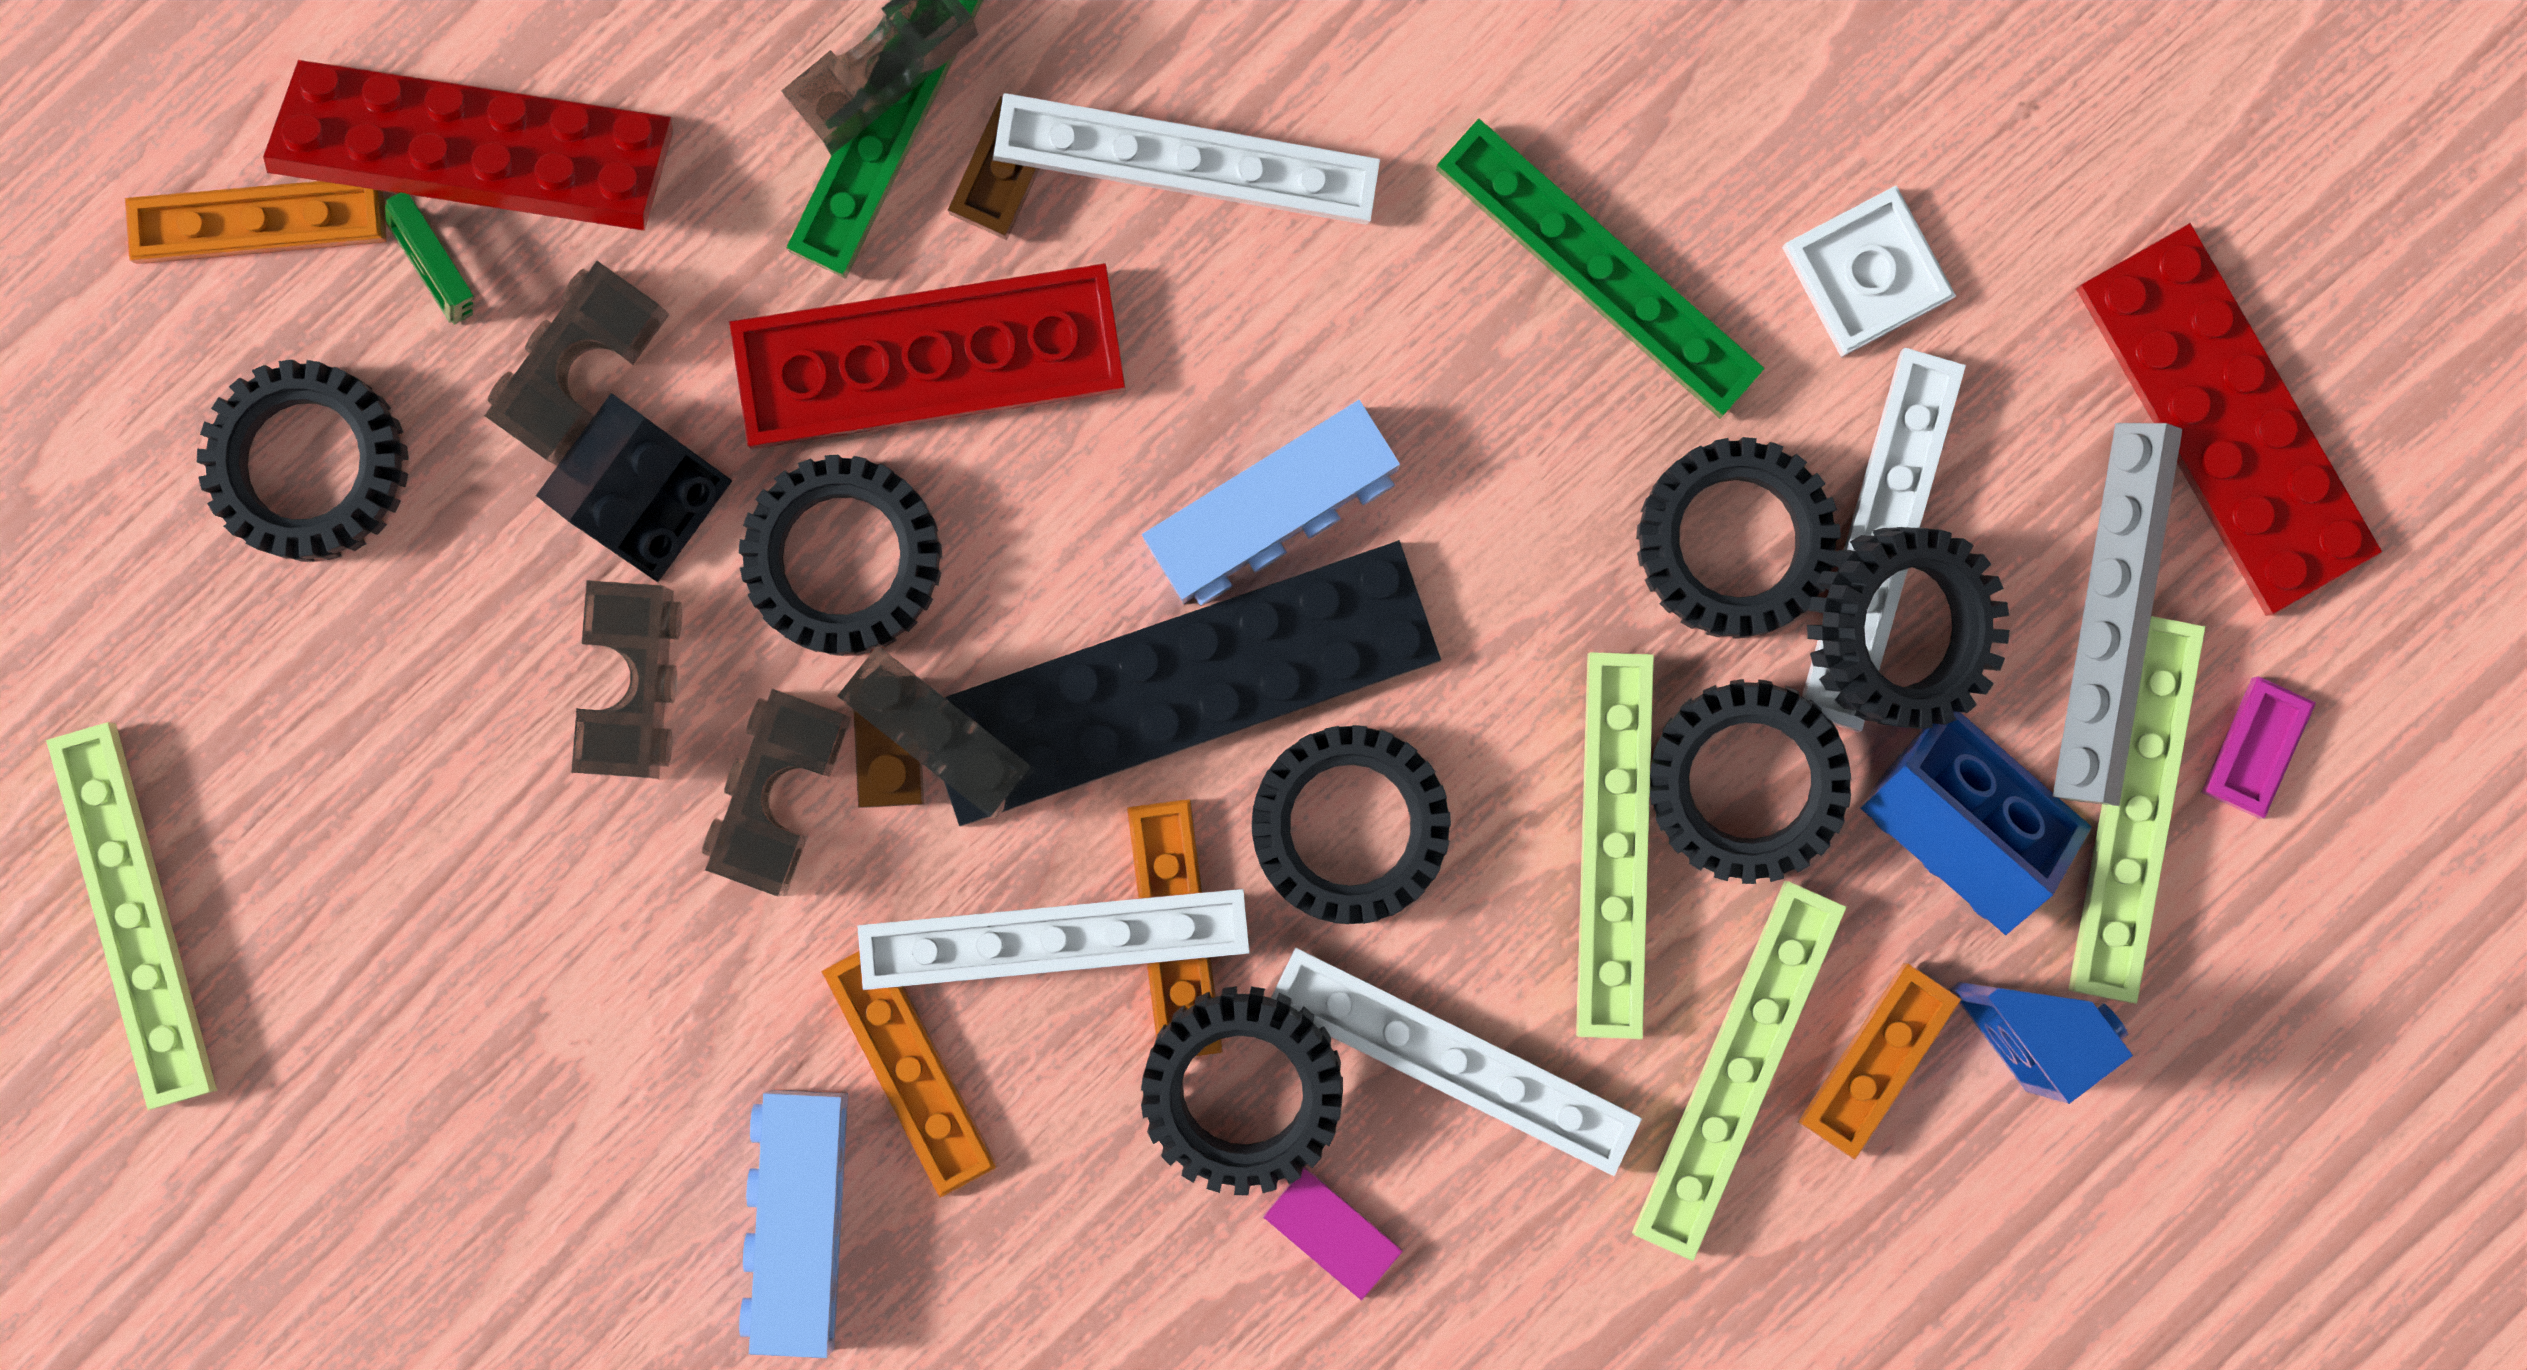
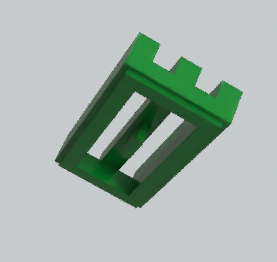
(428, 258)

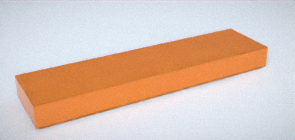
(252, 221)
(1169, 866)
(912, 1078)

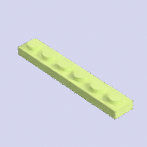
(2135, 833)
(1614, 845)
(131, 915)
(1738, 1070)

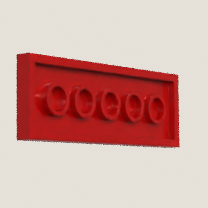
(469, 145)
(927, 356)
(2240, 427)

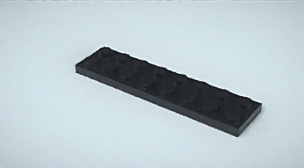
(1204, 674)

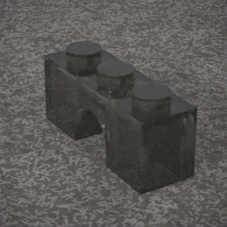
(853, 89)
(598, 314)
(936, 732)
(630, 735)
(750, 841)

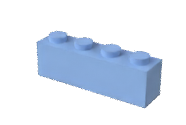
(1271, 503)
(796, 1223)

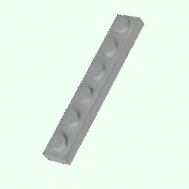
(2117, 613)

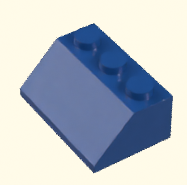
(1977, 821)
(2047, 1041)

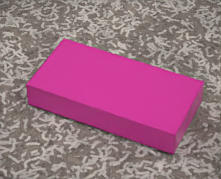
(2258, 747)
(1333, 1233)

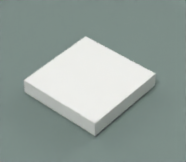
(1868, 271)

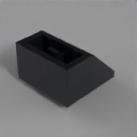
(633, 488)

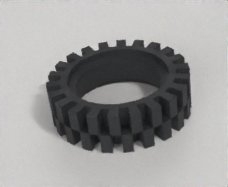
(233, 434)
(1785, 479)
(782, 507)
(1971, 638)
(1425, 805)
(1766, 855)
(1237, 1163)

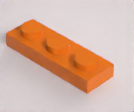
(1879, 1060)

